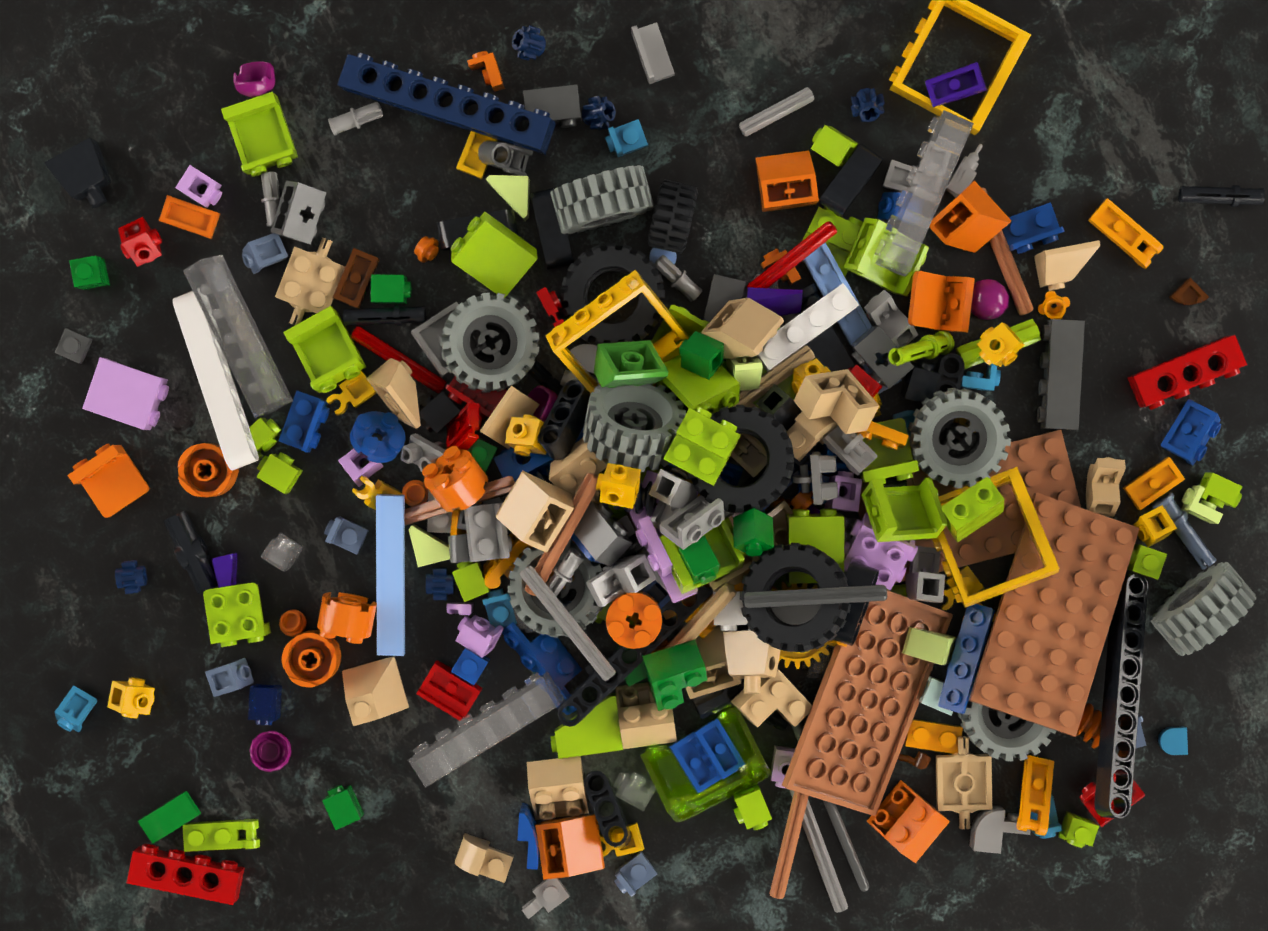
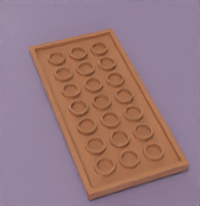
(1044, 471)
(1055, 628)
(864, 708)

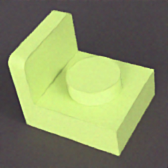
(1202, 510)

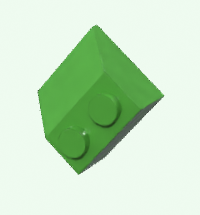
(628, 364)

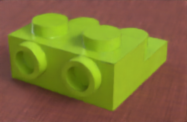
(843, 240)
(702, 445)

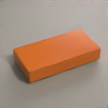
(189, 217)

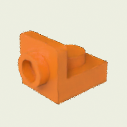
(491, 73)
(772, 257)

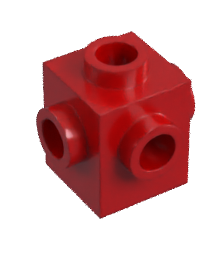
(140, 242)

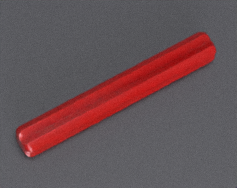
(794, 256)
(386, 352)

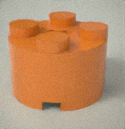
(192, 471)
(455, 479)
(346, 617)
(642, 633)
(298, 665)

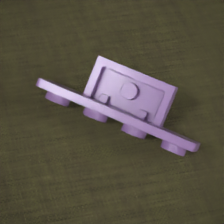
(658, 557)

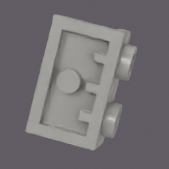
(486, 534)

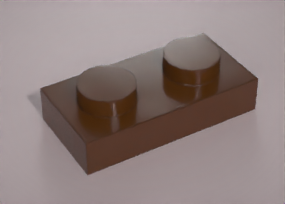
(356, 278)

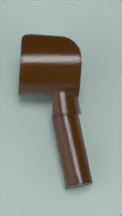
(920, 761)

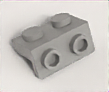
(693, 521)

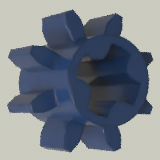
(528, 42)
(867, 105)
(598, 113)
(131, 577)
(440, 584)

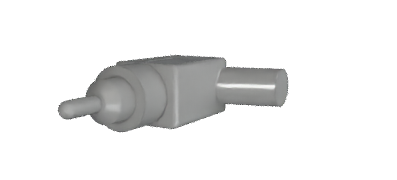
(964, 173)

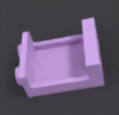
(126, 394)

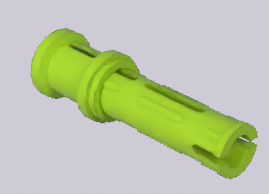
(929, 347)

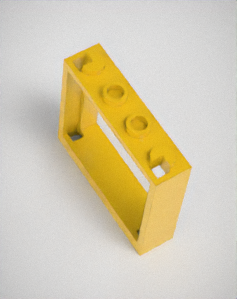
(982, 17)
(601, 308)
(1035, 528)

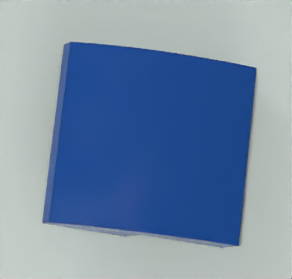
(707, 755)
(528, 833)

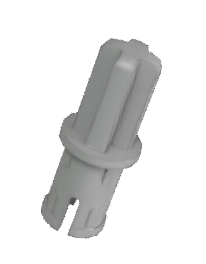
(355, 118)
(271, 195)
(678, 278)
(565, 571)

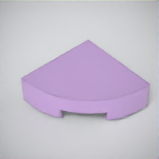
(460, 608)

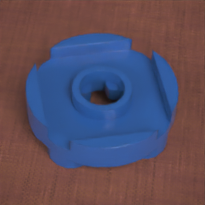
(383, 424)

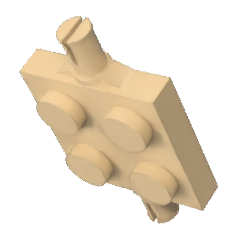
(309, 281)
(964, 782)

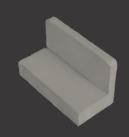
(652, 52)

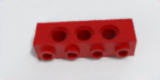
(1224, 350)
(143, 873)

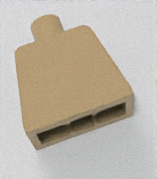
(750, 659)

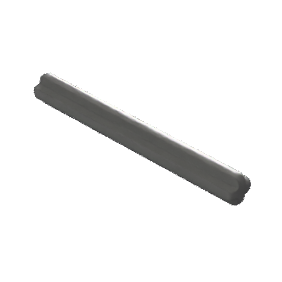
(815, 596)

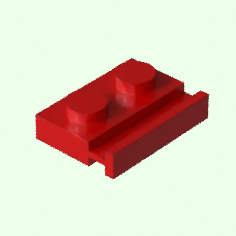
(551, 304)
(463, 427)
(448, 691)

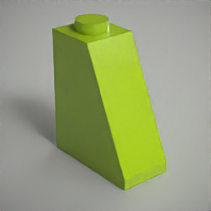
(593, 735)

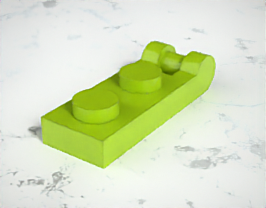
(220, 835)

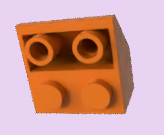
(786, 181)
(969, 220)
(908, 821)
(569, 846)

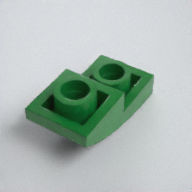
(169, 817)

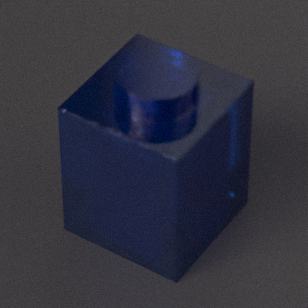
(264, 703)

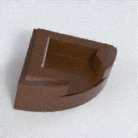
(1189, 294)

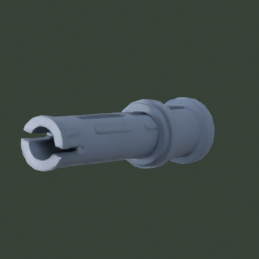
(1186, 531)

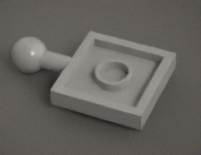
(429, 338)

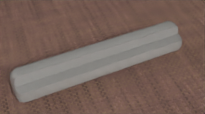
(776, 111)

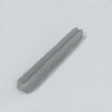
(567, 623)
(823, 860)

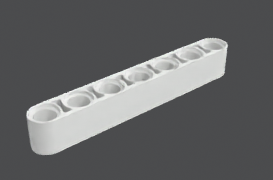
(216, 384)

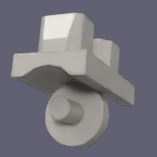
(850, 449)
(421, 451)
(819, 465)

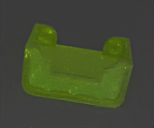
(675, 788)

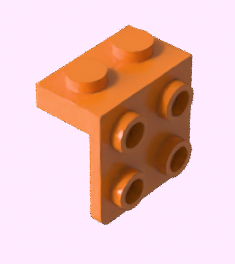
(940, 302)
(110, 479)

